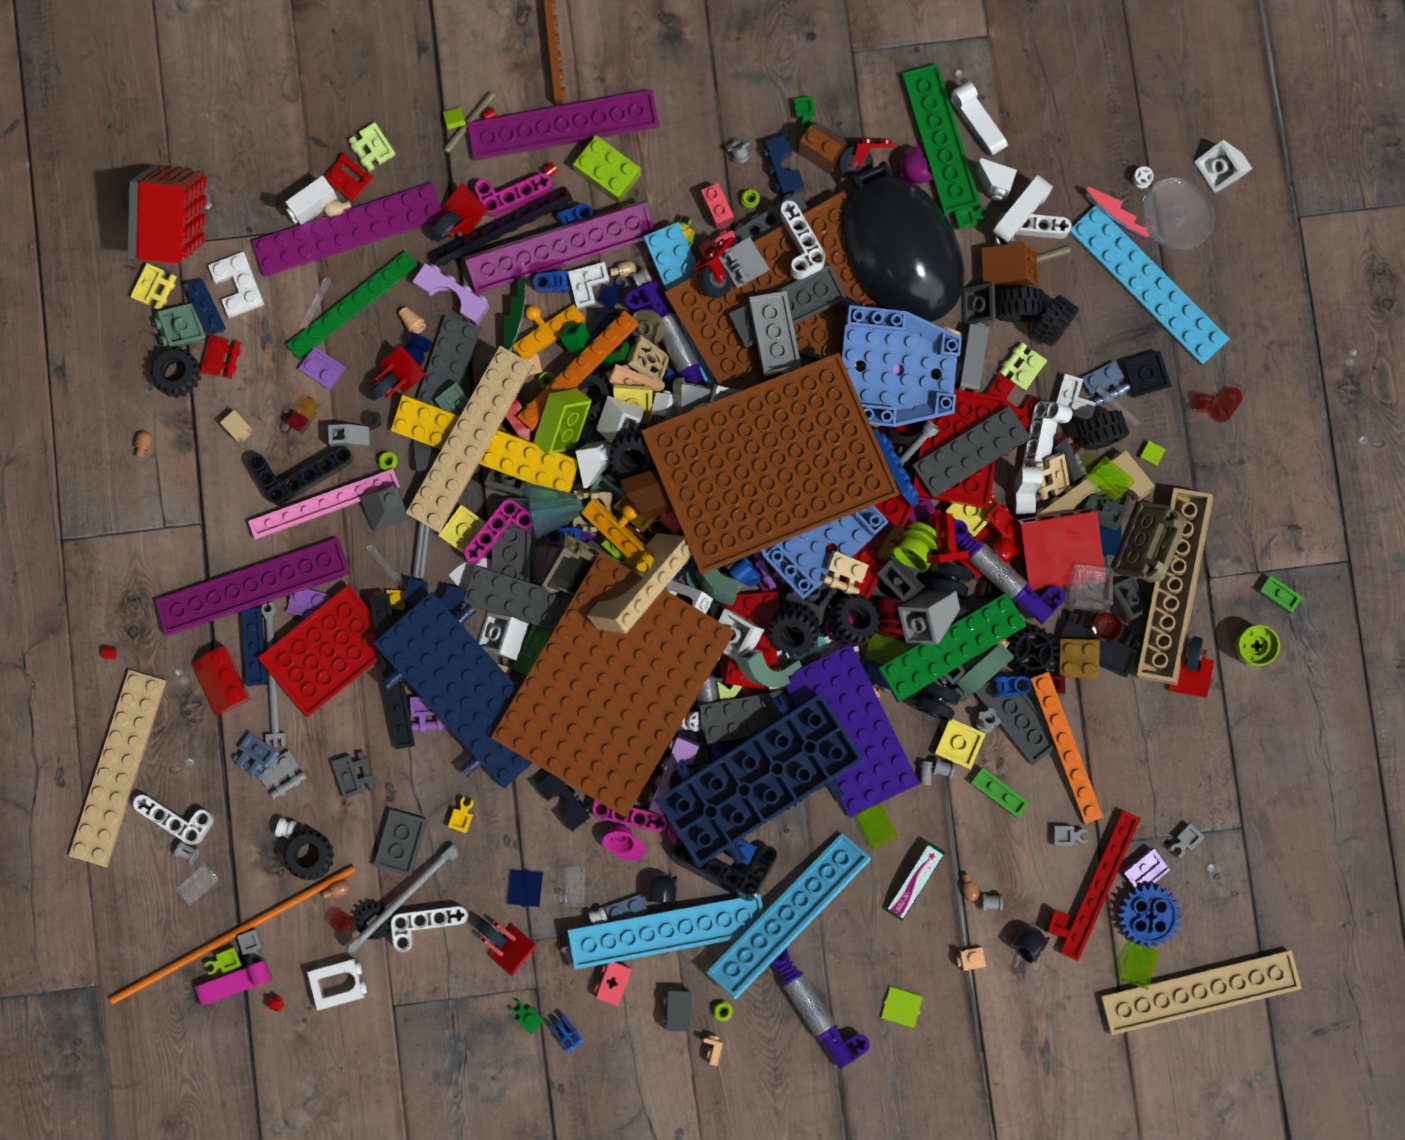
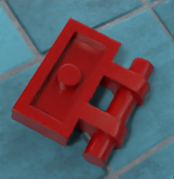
(215, 355)

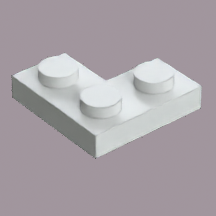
(584, 279)
(1069, 397)

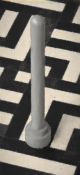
(929, 429)

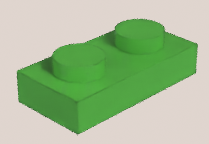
(1280, 594)

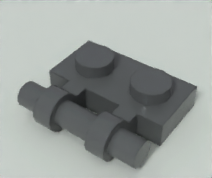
(348, 778)

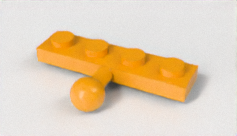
(547, 332)
(616, 530)

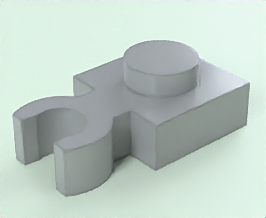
(1066, 836)
(1188, 838)
(250, 944)

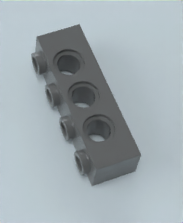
(773, 212)

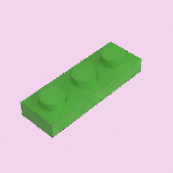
(531, 649)
(1000, 793)

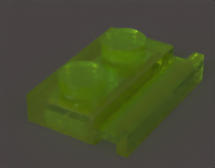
(1110, 479)
(884, 649)
(877, 825)
(1140, 966)

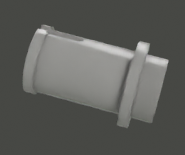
(926, 773)

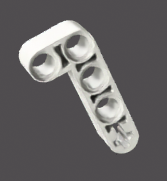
(978, 120)
(1023, 208)
(1034, 230)
(800, 236)
(1043, 431)
(1025, 487)
(170, 817)
(429, 923)

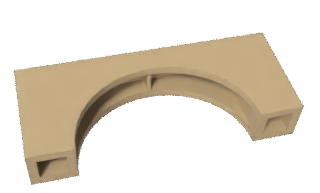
(1075, 495)
(621, 613)

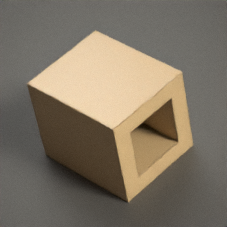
(236, 426)

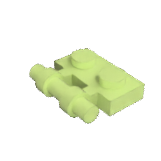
(377, 144)
(1028, 369)

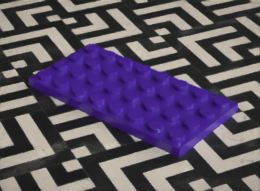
(858, 709)

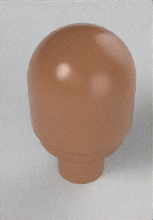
(142, 443)
(970, 888)
(337, 890)

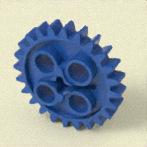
(1166, 915)

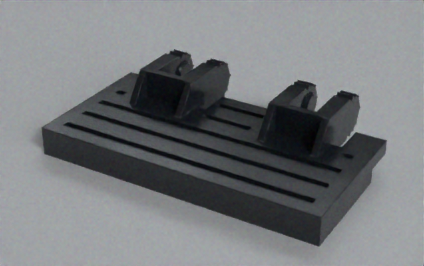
(1113, 655)

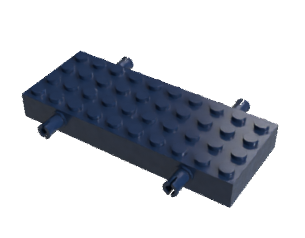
(455, 681)
(758, 779)

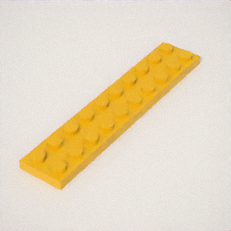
(505, 453)

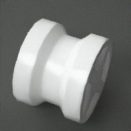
(1145, 174)
(692, 721)
(285, 828)
(598, 917)

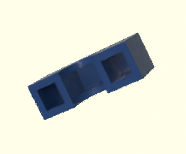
(787, 181)
(418, 590)

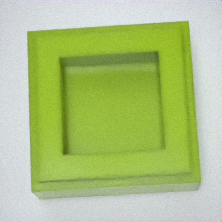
(454, 118)
(1152, 453)

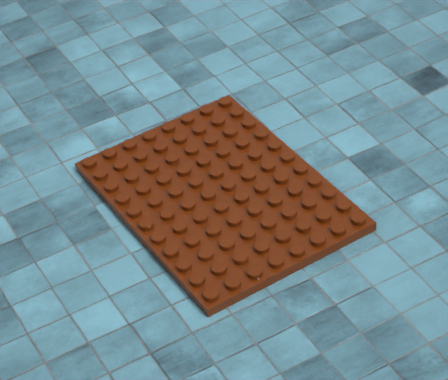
(708, 319)
(770, 463)
(608, 700)

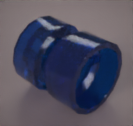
(417, 346)

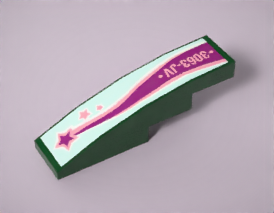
(513, 322)
(915, 881)

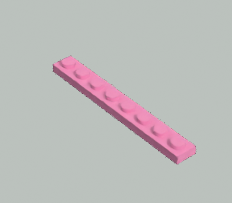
(319, 505)

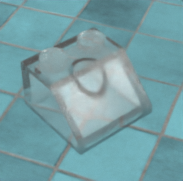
(1091, 588)

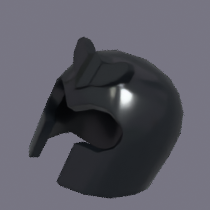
(661, 889)
(1029, 943)

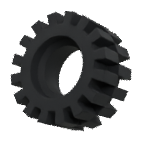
(362, 921)

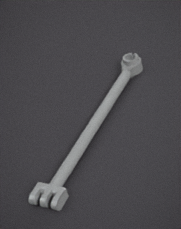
(275, 736)
(450, 853)

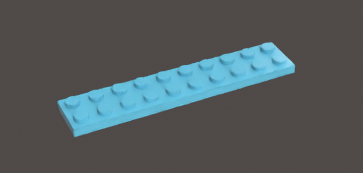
(675, 265)
(1149, 285)
(788, 916)
(663, 932)

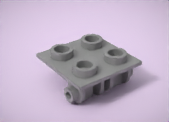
(743, 262)

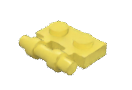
(148, 283)

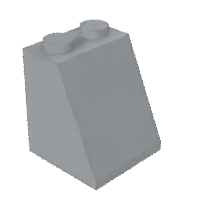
(928, 616)

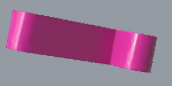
(514, 191)
(495, 534)
(629, 820)
(234, 983)

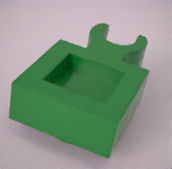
(804, 109)
(968, 217)
(529, 1018)

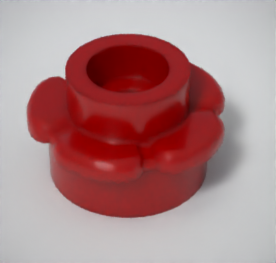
(275, 1003)

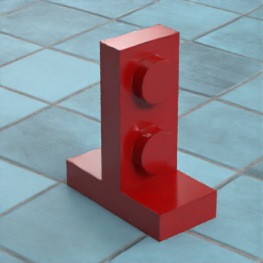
(946, 541)

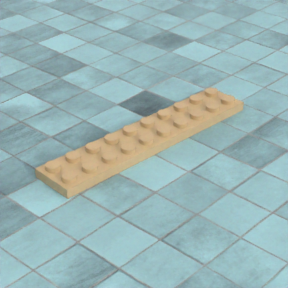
(470, 439)
(117, 768)
(1201, 992)

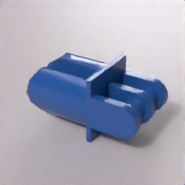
(574, 1044)

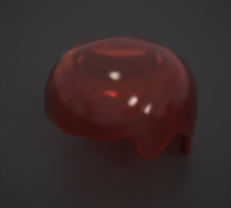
(1107, 626)

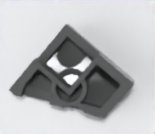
(424, 456)
(1073, 462)
(1109, 512)

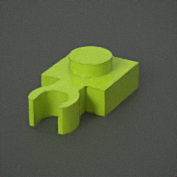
(226, 961)

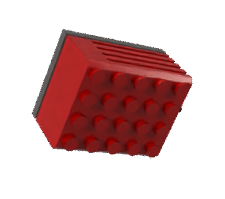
(166, 214)

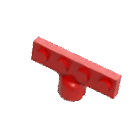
(1009, 534)

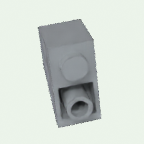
(348, 435)

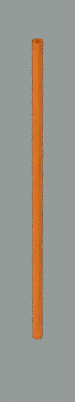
(231, 935)

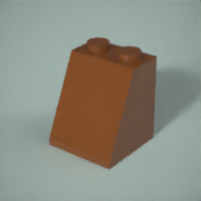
(822, 147)
(1010, 266)

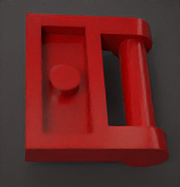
(344, 182)

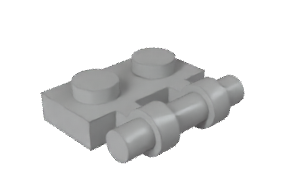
(281, 767)

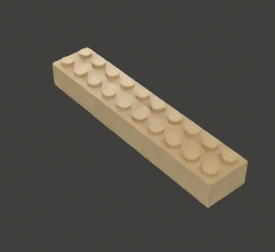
(1175, 594)

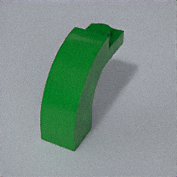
(578, 339)

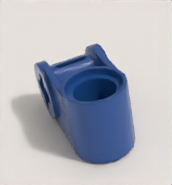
(573, 214)
(553, 282)
(561, 531)
(745, 572)
(1010, 686)

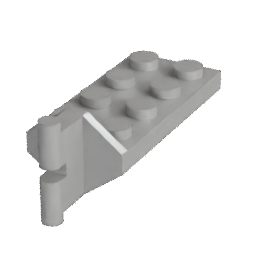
(774, 333)

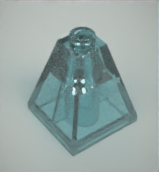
(552, 508)

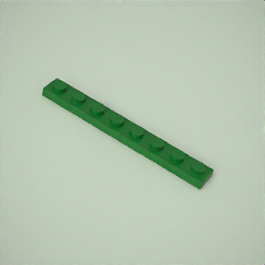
(352, 305)

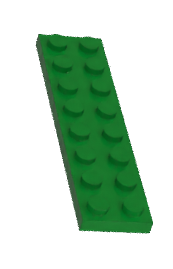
(941, 138)
(959, 644)

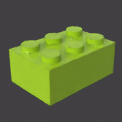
(607, 169)
(562, 421)

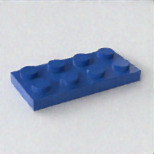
(895, 466)

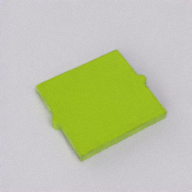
(902, 1007)

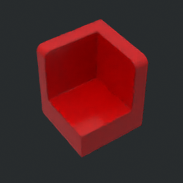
(1058, 924)

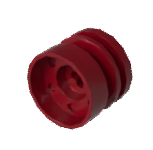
(891, 622)

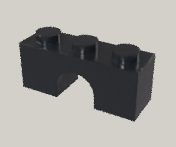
(576, 813)

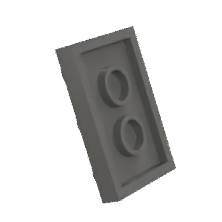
(400, 843)

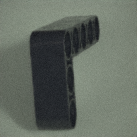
(300, 476)
(727, 872)

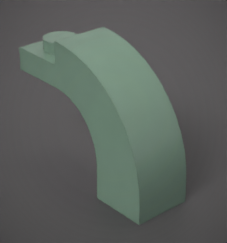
(718, 586)
(757, 672)
(982, 672)

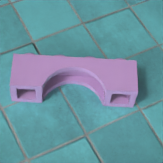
(432, 281)
(680, 749)

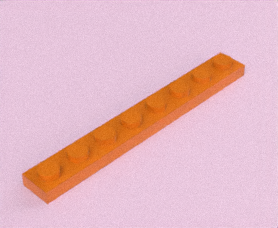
(581, 366)
(1066, 747)

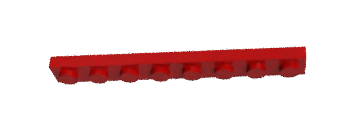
(1100, 885)

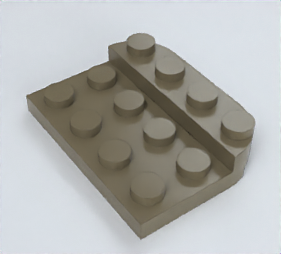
(1150, 542)

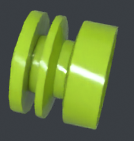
(915, 544)
(1264, 637)

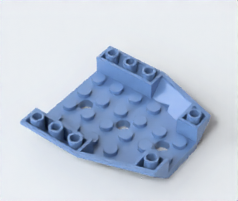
(900, 338)
(805, 558)

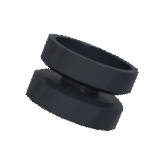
(949, 578)
(937, 702)

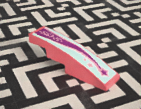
(1121, 218)

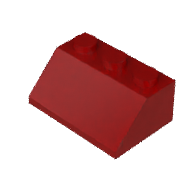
(221, 680)

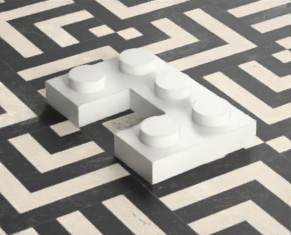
(239, 269)

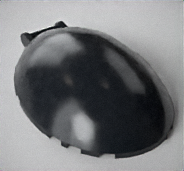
(902, 245)

